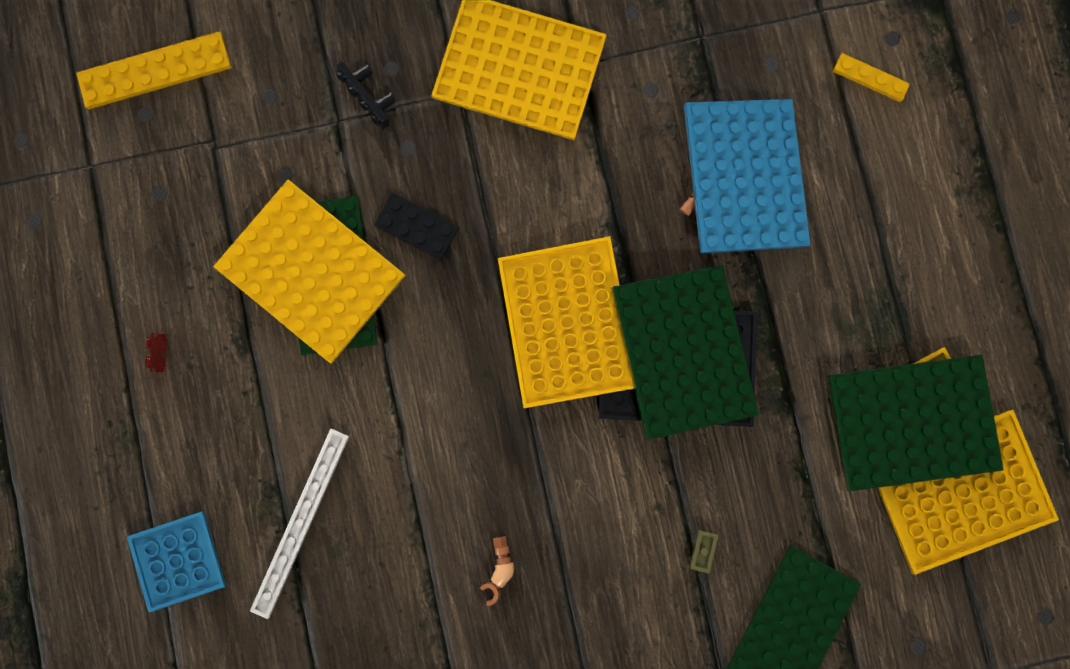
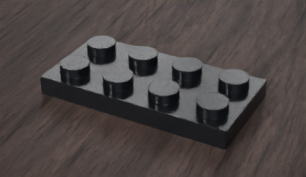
(416, 226)

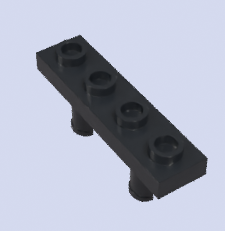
(356, 89)

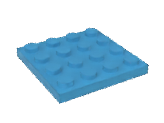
(176, 561)

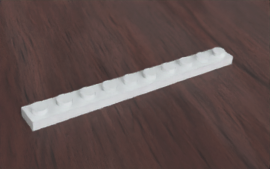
(299, 524)

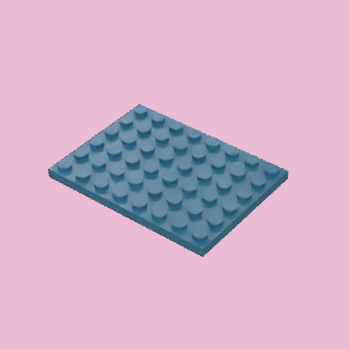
(746, 175)

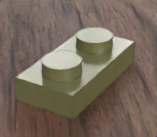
(703, 551)

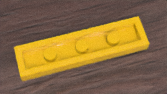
(871, 77)

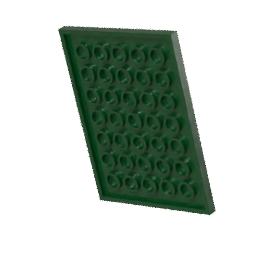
(684, 352)
(915, 423)

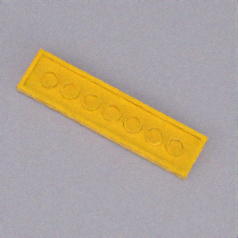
(153, 70)

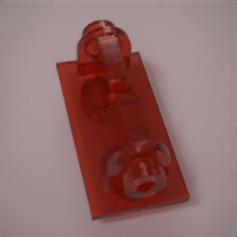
(155, 345)

